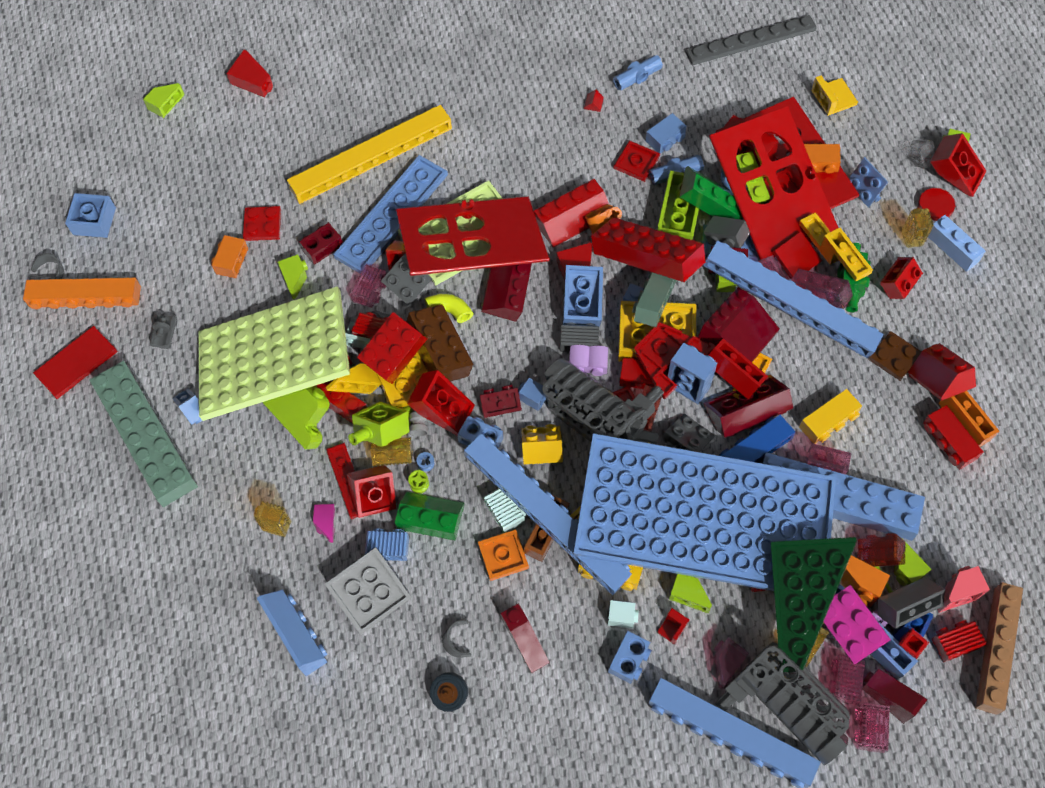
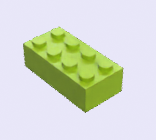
(677, 215)

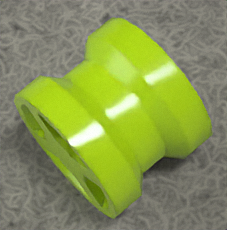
(417, 477)

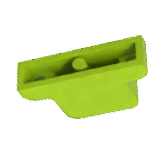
(300, 414)

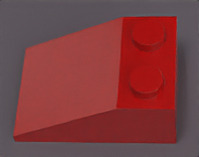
(958, 163)
(440, 401)

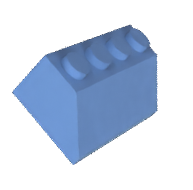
(293, 631)

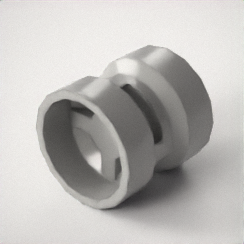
(418, 425)

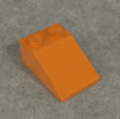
(865, 580)

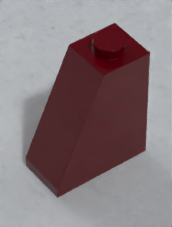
(890, 692)

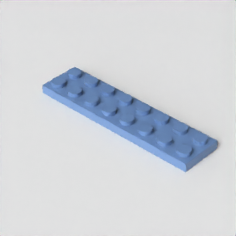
(381, 224)

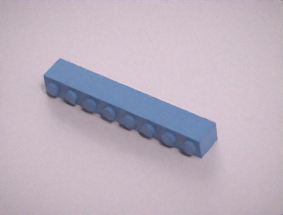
(735, 734)

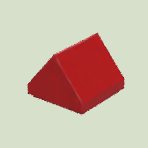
(594, 101)
(913, 643)

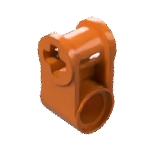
(601, 216)

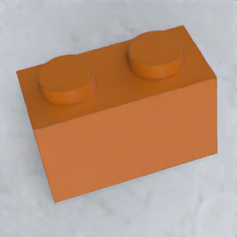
(824, 157)
(229, 256)

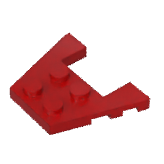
(659, 348)

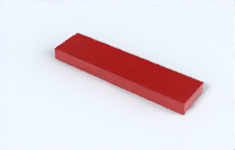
(342, 465)

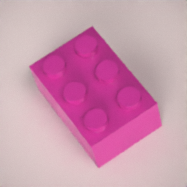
(854, 625)

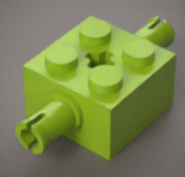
(380, 424)

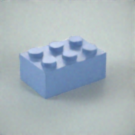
(692, 372)

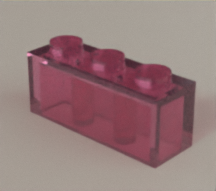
(830, 288)

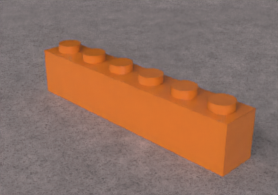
(82, 292)

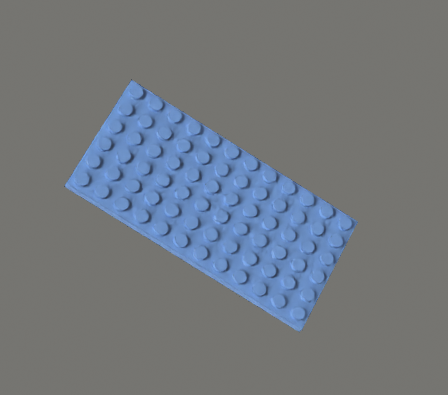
(696, 511)

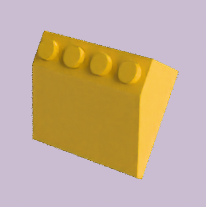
(677, 315)

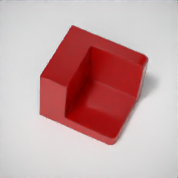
(673, 626)

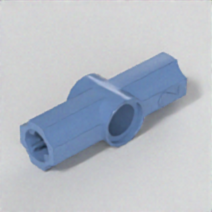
(637, 72)
(661, 174)

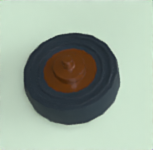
(448, 691)

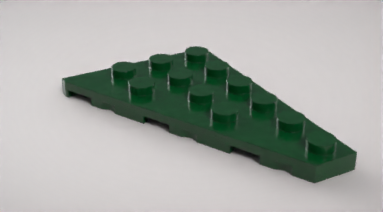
(804, 587)

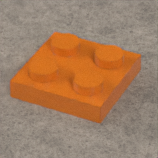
(503, 555)

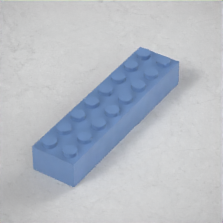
(865, 501)

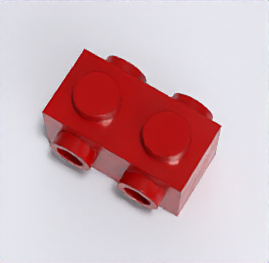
(901, 278)

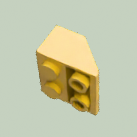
(541, 444)

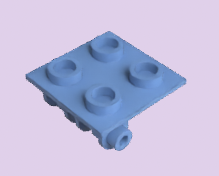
(868, 182)

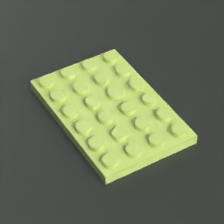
(471, 248)

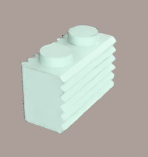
(504, 511)

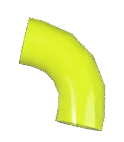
(452, 305)

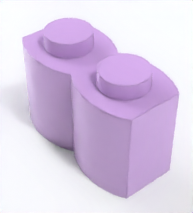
(590, 359)

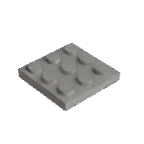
(368, 591)

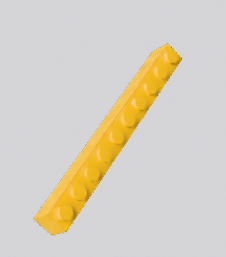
(369, 154)

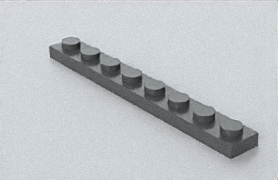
(751, 40)

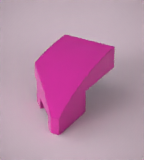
(324, 520)

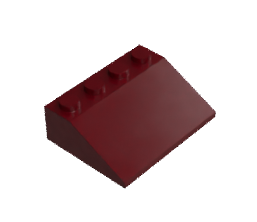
(742, 324)

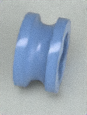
(425, 467)

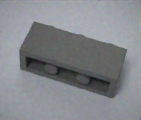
(910, 602)

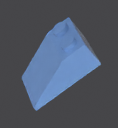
(583, 295)

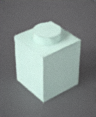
(622, 614)

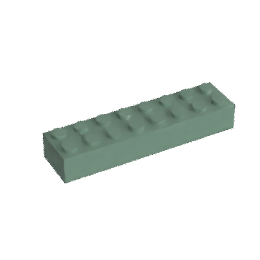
(143, 434)

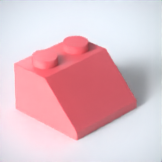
(964, 588)

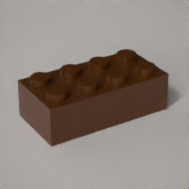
(443, 345)

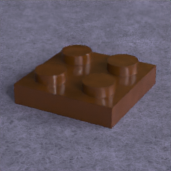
(895, 355)

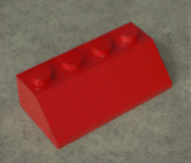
(566, 215)

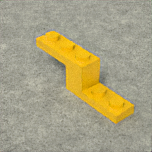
(835, 246)

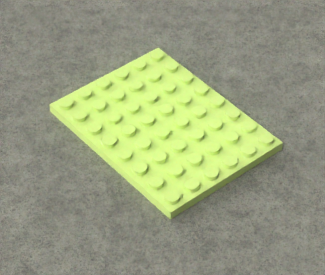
(272, 353)

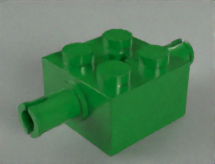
(857, 287)

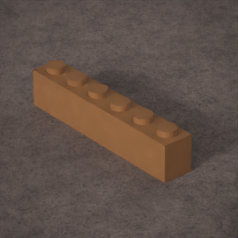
(999, 649)

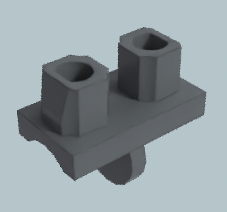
(163, 331)

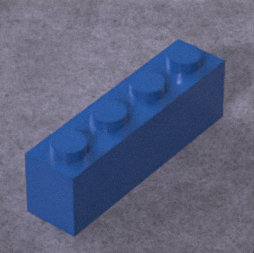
(767, 439)

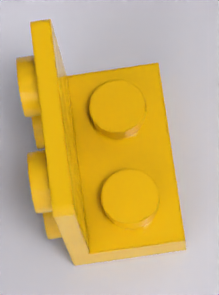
(833, 95)

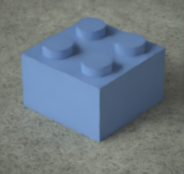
(90, 215)

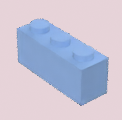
(956, 243)

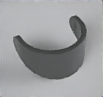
(46, 258)
(447, 644)

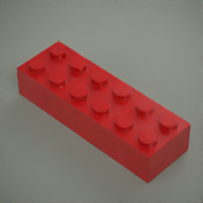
(648, 249)

